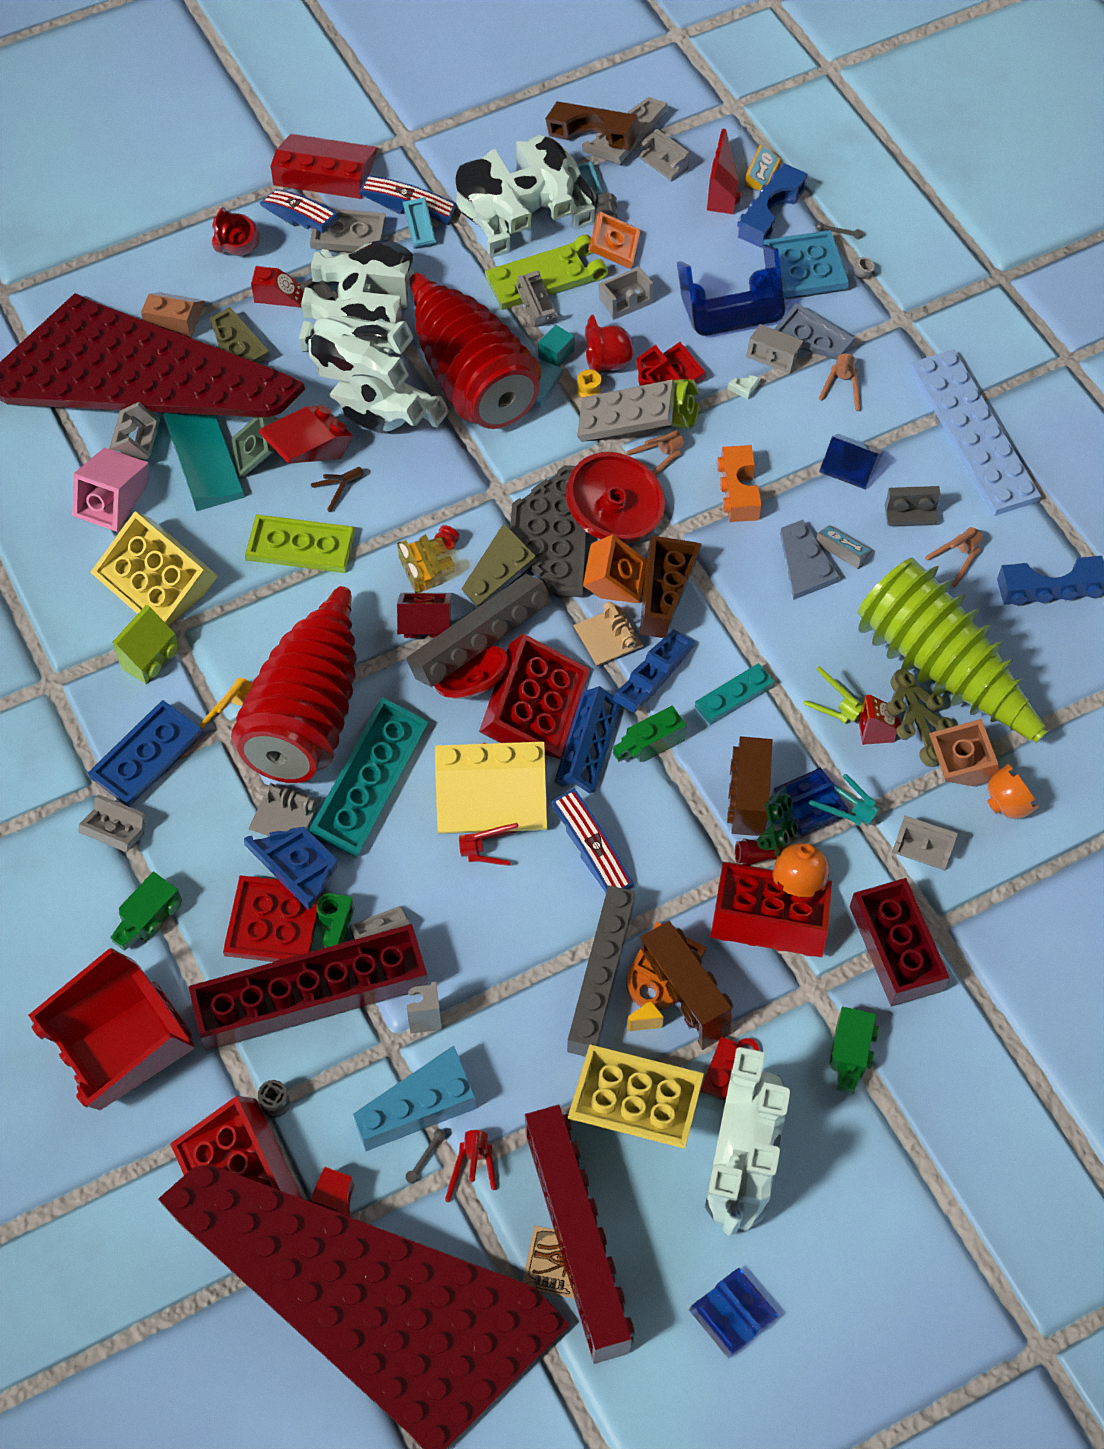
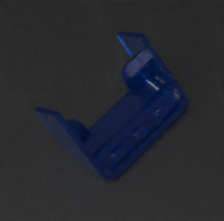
(740, 310)

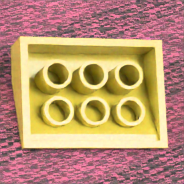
(153, 570)
(490, 787)
(636, 1096)

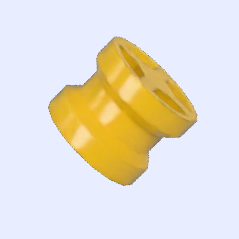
(594, 381)

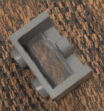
(627, 292)
(135, 432)

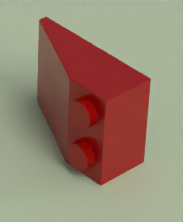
(308, 435)

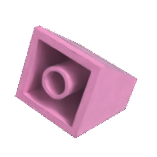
(108, 488)

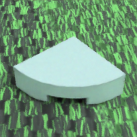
(744, 386)

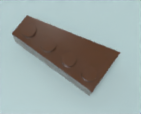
(665, 579)
(688, 983)

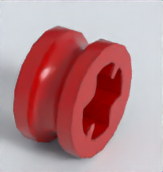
(449, 536)

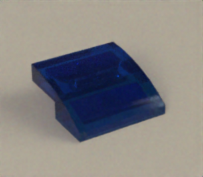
(814, 787)
(733, 1313)

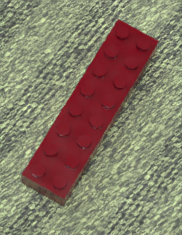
(307, 987)
(577, 1234)

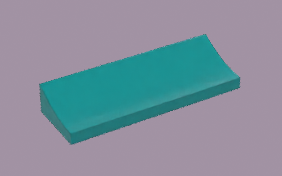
(203, 459)
(368, 777)

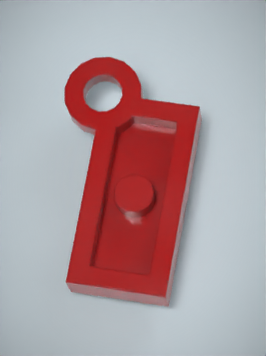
(721, 1066)

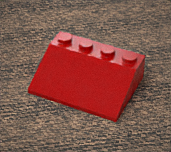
(322, 165)
(535, 697)
(761, 914)
(239, 1142)

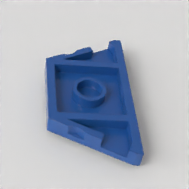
(296, 862)

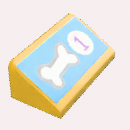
(761, 168)

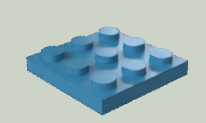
(809, 263)

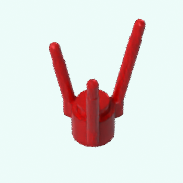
(472, 844)
(475, 1147)

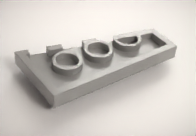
(648, 113)

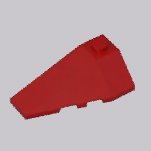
(723, 182)

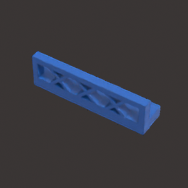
(582, 735)

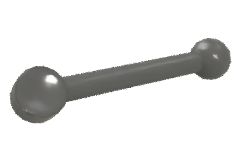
(857, 233)
(411, 1176)

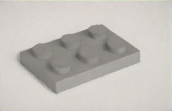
(350, 231)

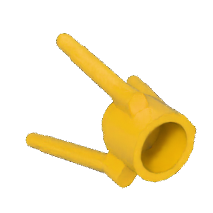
(235, 694)

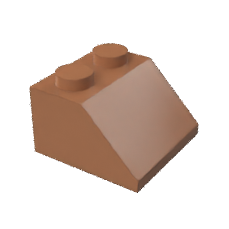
(173, 312)
(965, 753)

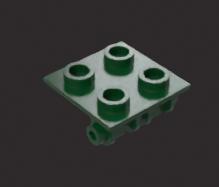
(782, 828)

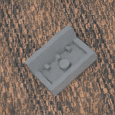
(113, 824)

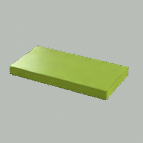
(300, 543)

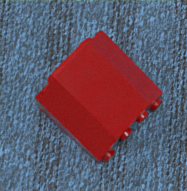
(112, 1028)

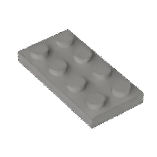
(626, 410)

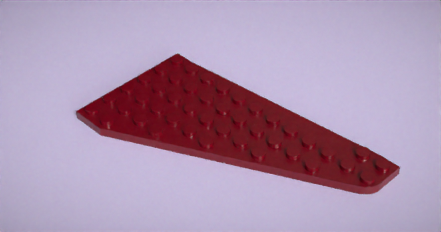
(114, 360)
(394, 1316)

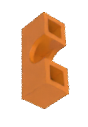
(741, 501)

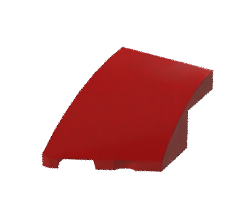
(671, 365)

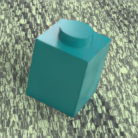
(556, 346)

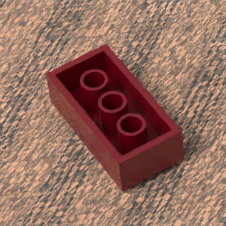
(898, 942)

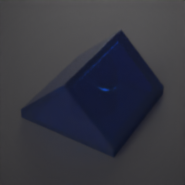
(850, 460)

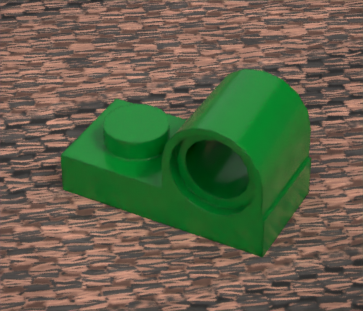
(338, 922)

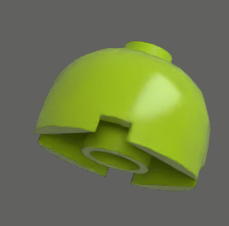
(685, 409)

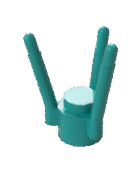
(863, 810)

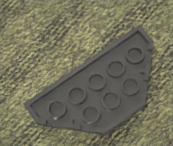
(552, 535)

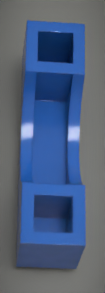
(784, 188)
(1022, 584)

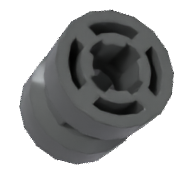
(606, 204)
(276, 1104)

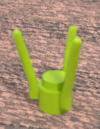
(849, 706)

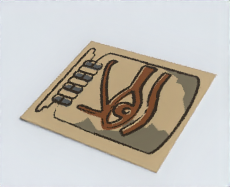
(545, 1264)

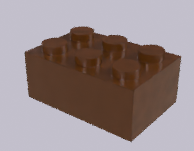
(749, 785)

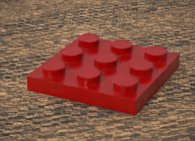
(268, 922)

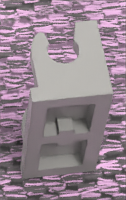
(664, 155)
(536, 299)
(774, 348)
(924, 843)
(425, 1014)

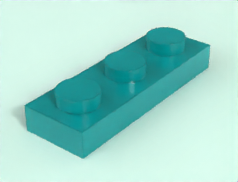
(734, 693)

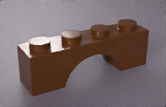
(570, 119)

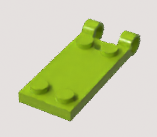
(554, 270)

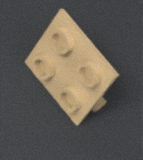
(608, 634)

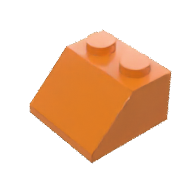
(614, 571)

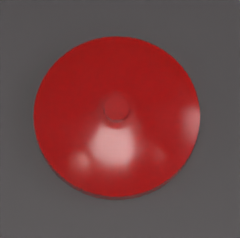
(615, 497)

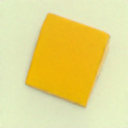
(645, 1018)

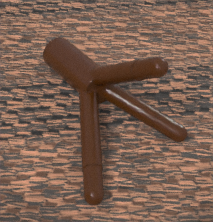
(343, 479)

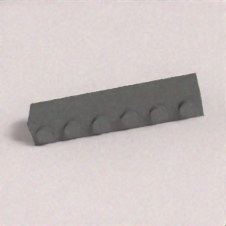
(478, 630)
(601, 970)

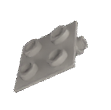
(282, 810)

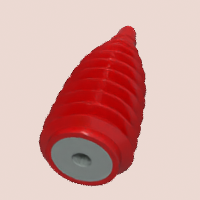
(474, 356)
(300, 696)

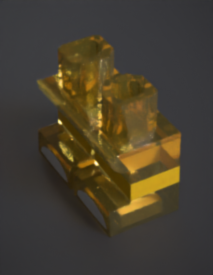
(421, 562)

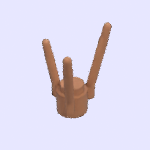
(844, 369)
(668, 443)
(965, 542)

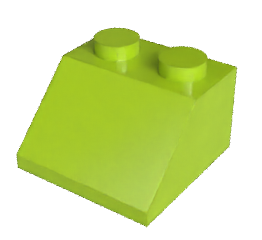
(145, 645)

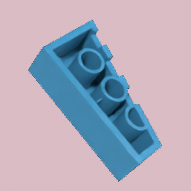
(417, 1102)

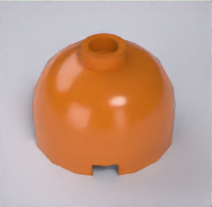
(1010, 795)
(801, 870)

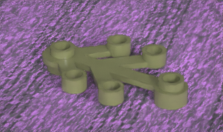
(905, 686)

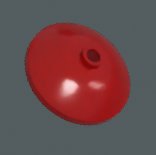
(476, 675)

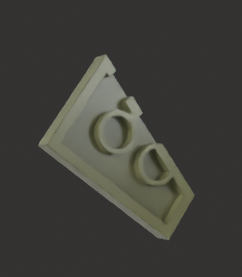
(236, 337)
(498, 567)

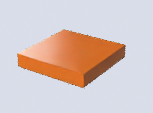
(614, 240)

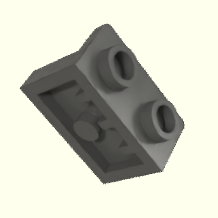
(912, 505)

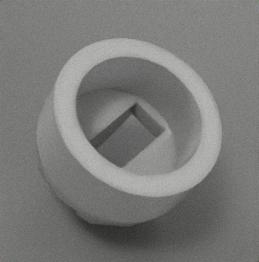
(863, 267)

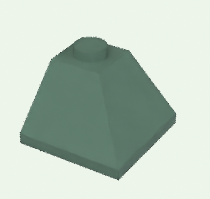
(250, 446)

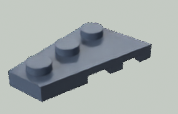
(817, 333)
(806, 561)

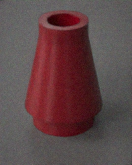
(749, 852)

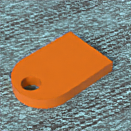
(642, 975)

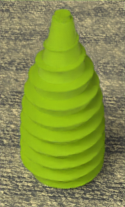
(946, 646)

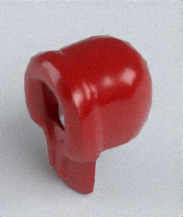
(234, 233)
(608, 347)

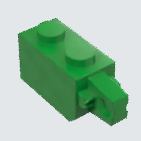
(652, 736)
(146, 911)
(851, 1047)

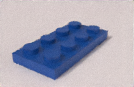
(145, 753)

